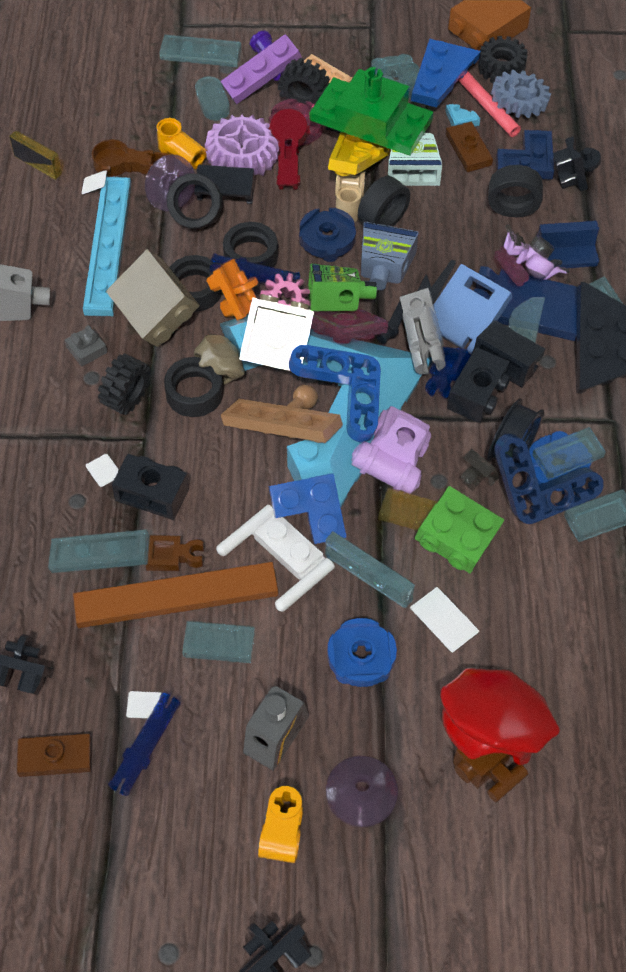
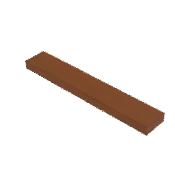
(175, 594)

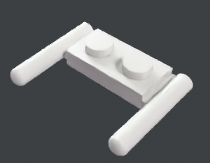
(287, 547)

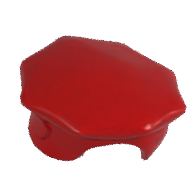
(496, 714)

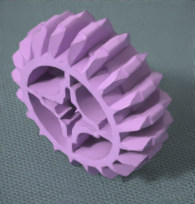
(226, 142)

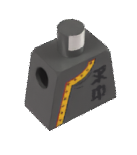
(276, 722)

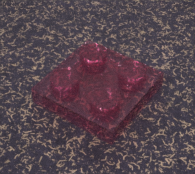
(348, 325)

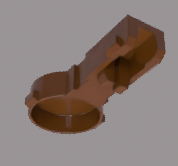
(118, 158)

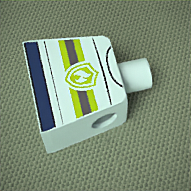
(420, 168)

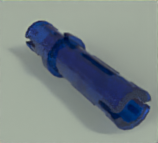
(252, 270)
(138, 755)

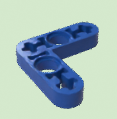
(356, 380)

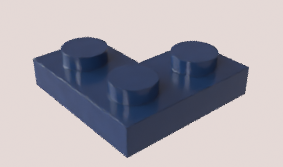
(536, 153)

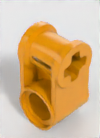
(282, 830)

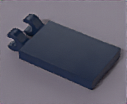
(559, 306)

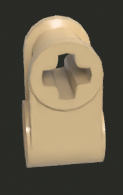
(349, 193)

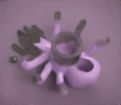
(535, 254)

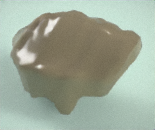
(221, 356)

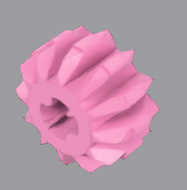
(287, 288)

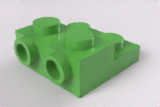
(458, 529)

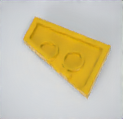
(354, 155)

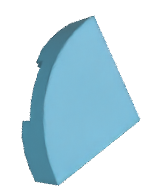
(459, 116)

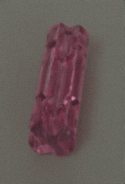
(508, 263)

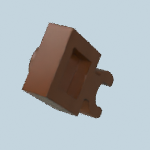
(167, 553)

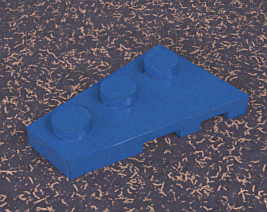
(440, 70)

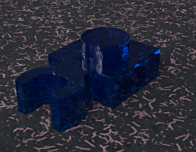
(455, 362)

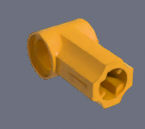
(175, 141)

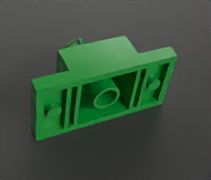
(373, 111)

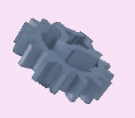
(520, 93)

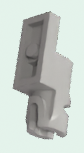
(422, 330)

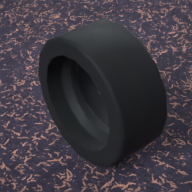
(515, 176)
(194, 179)
(384, 202)
(252, 232)
(197, 265)
(193, 406)

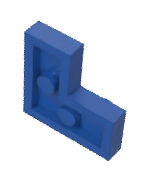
(316, 497)

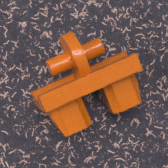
(235, 287)

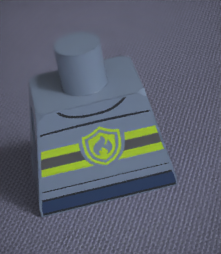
(387, 253)

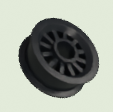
(518, 421)

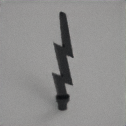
(397, 316)

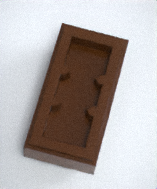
(469, 146)
(54, 755)

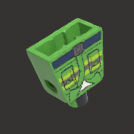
(337, 288)

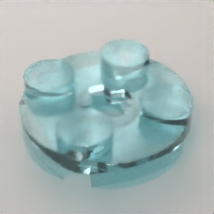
(398, 66)

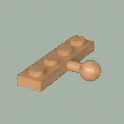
(288, 420)

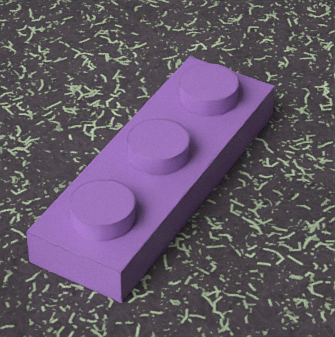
(260, 69)

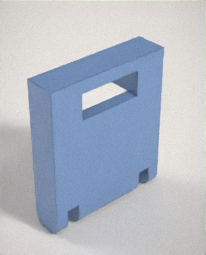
(465, 313)

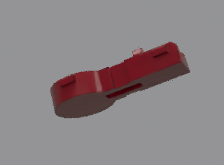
(289, 125)

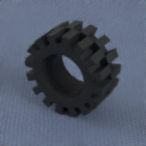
(501, 49)
(305, 73)
(124, 384)

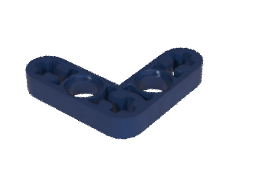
(541, 494)

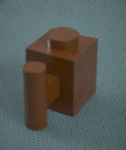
(486, 767)

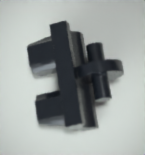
(573, 164)
(32, 673)
(286, 943)

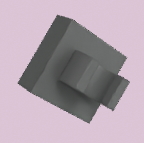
(85, 346)

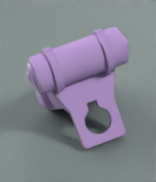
(394, 450)

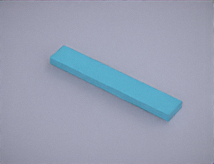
(107, 246)

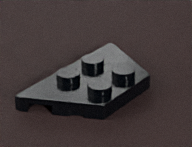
(599, 338)

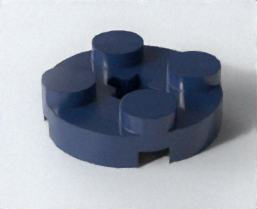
(327, 246)

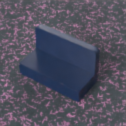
(572, 243)

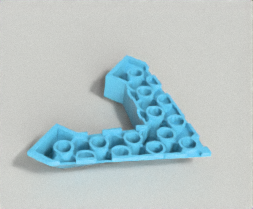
(397, 384)

